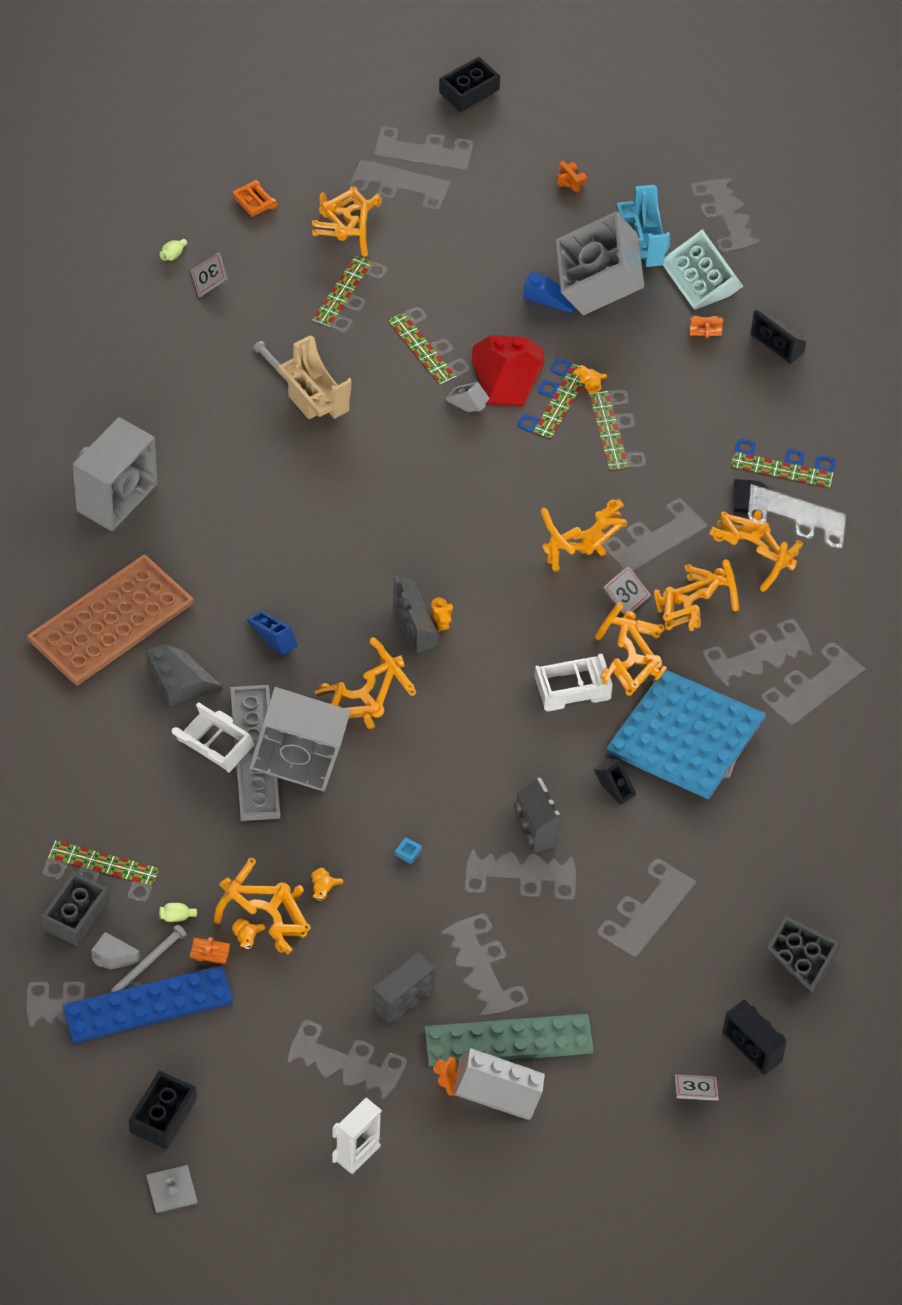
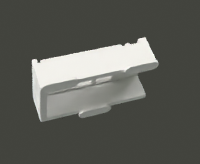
(557, 699)
(202, 724)
(364, 1121)

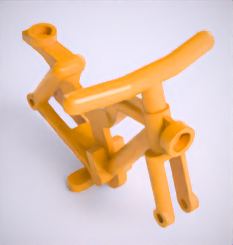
(335, 206)
(753, 532)
(591, 538)
(675, 596)
(649, 661)
(372, 708)
(281, 892)

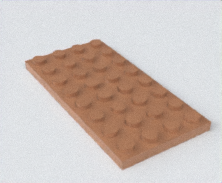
(110, 619)

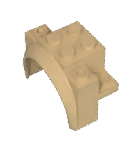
(312, 385)

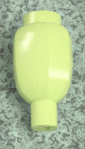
(172, 249)
(176, 912)

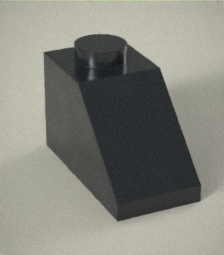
(615, 780)

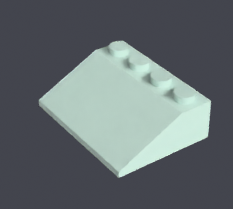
(701, 272)

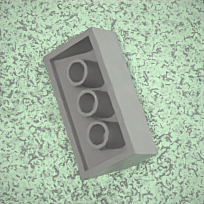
(498, 1083)

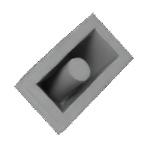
(468, 397)
(114, 953)

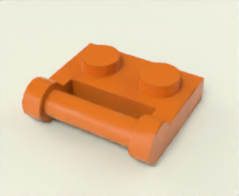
(250, 201)

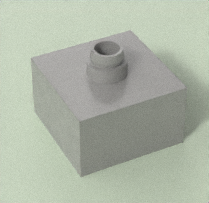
(599, 263)
(115, 473)
(300, 739)

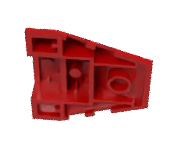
(507, 368)

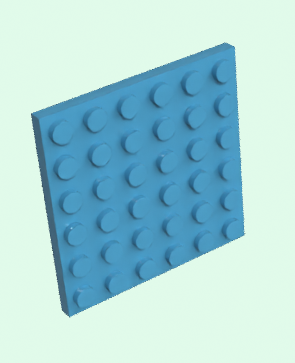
(685, 733)

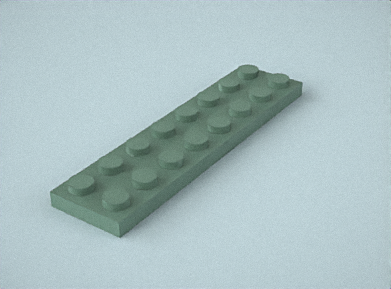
(511, 1038)

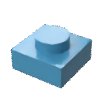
(408, 850)

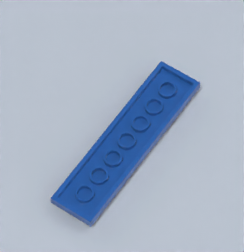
(147, 1004)

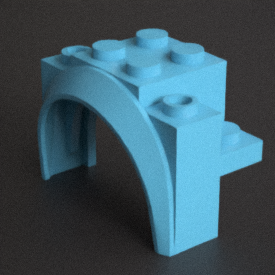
(645, 219)

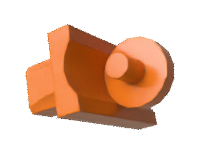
(568, 177)
(706, 326)
(210, 951)
(448, 1074)

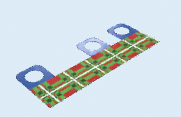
(561, 401)
(787, 469)

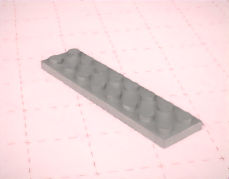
(256, 789)

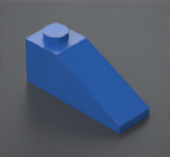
(547, 292)
(274, 632)

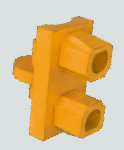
(441, 613)

